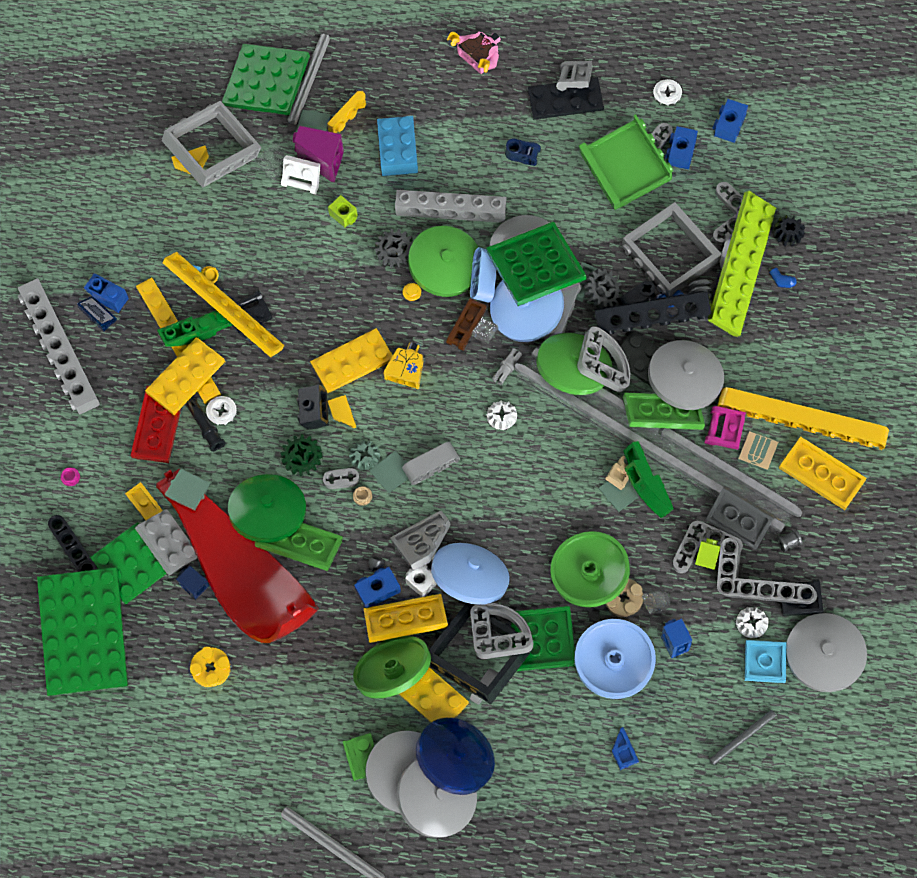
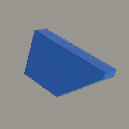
(623, 751)

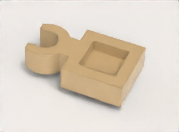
(617, 474)

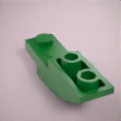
(187, 330)
(647, 485)

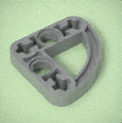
(616, 379)
(487, 639)

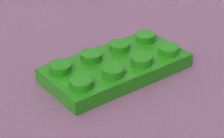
(653, 412)
(307, 546)

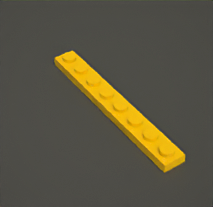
(223, 304)
(164, 316)

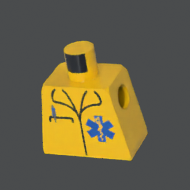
(405, 366)

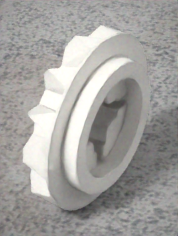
(673, 87)
(216, 404)
(495, 420)
(747, 629)

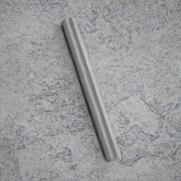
(308, 79)
(330, 844)

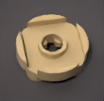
(630, 606)

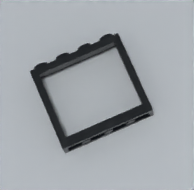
(486, 693)

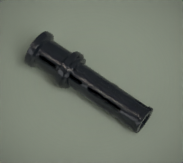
(209, 431)

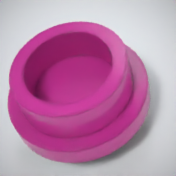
(70, 476)

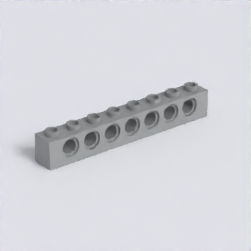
(33, 292)

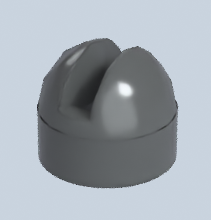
(376, 562)

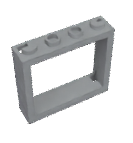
(219, 110)
(691, 230)

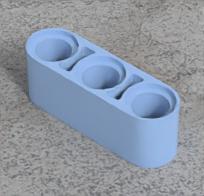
(482, 276)

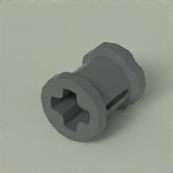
(789, 540)

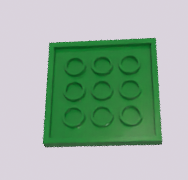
(266, 79)
(536, 263)

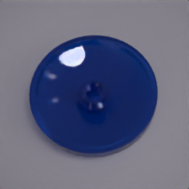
(455, 756)

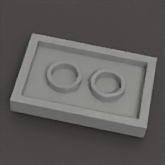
(167, 542)

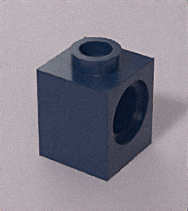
(192, 582)

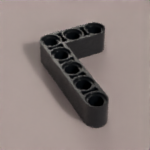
(73, 547)

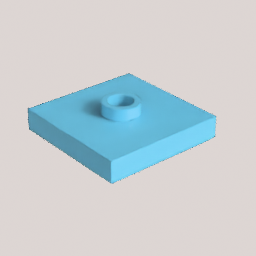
(765, 661)

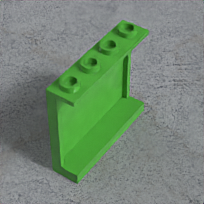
(626, 163)

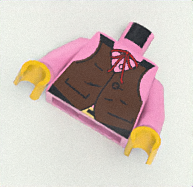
(477, 49)

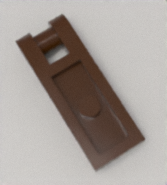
(466, 323)

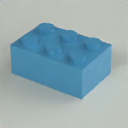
(397, 145)

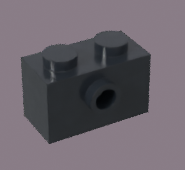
(313, 407)

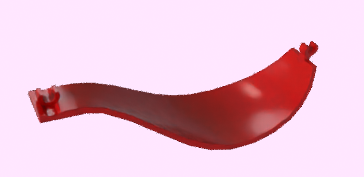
(245, 579)

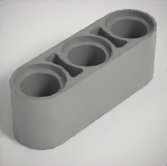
(430, 462)

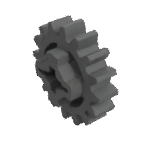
(394, 249)
(602, 288)

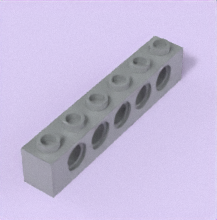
(450, 206)

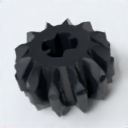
(789, 230)

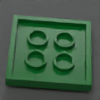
(135, 563)
(551, 638)

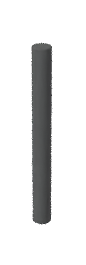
(742, 737)

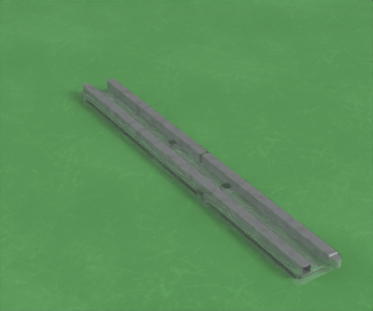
(665, 447)

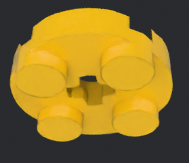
(208, 656)

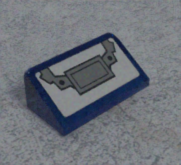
(97, 313)

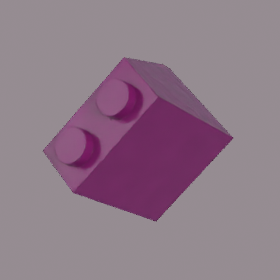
(321, 148)

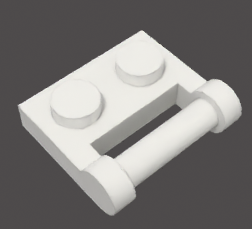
(301, 169)

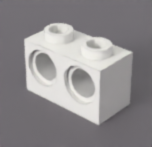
(424, 572)

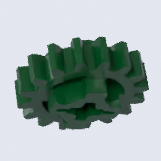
(309, 451)

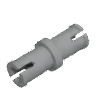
(507, 366)

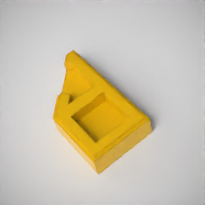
(341, 411)

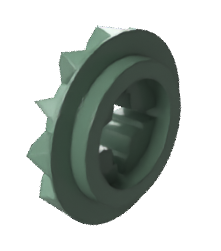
(367, 462)

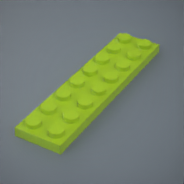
(742, 264)

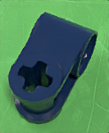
(523, 151)

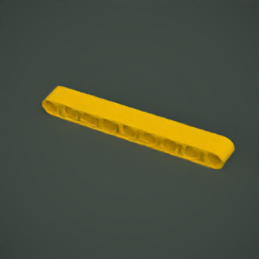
(804, 417)

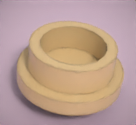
(362, 496)

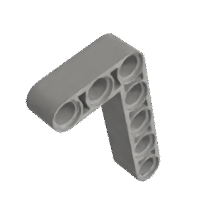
(757, 585)

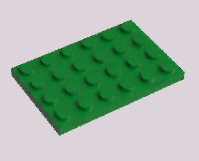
(82, 631)

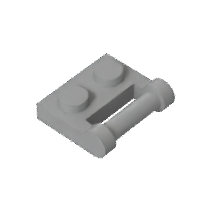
(580, 74)

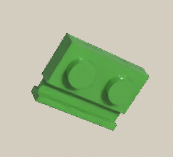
(357, 753)

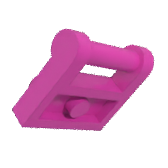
(731, 429)

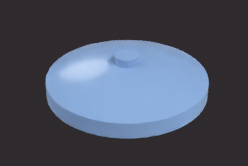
(527, 321)
(470, 573)
(615, 658)

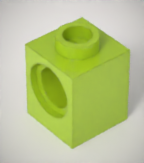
(342, 205)
(708, 554)

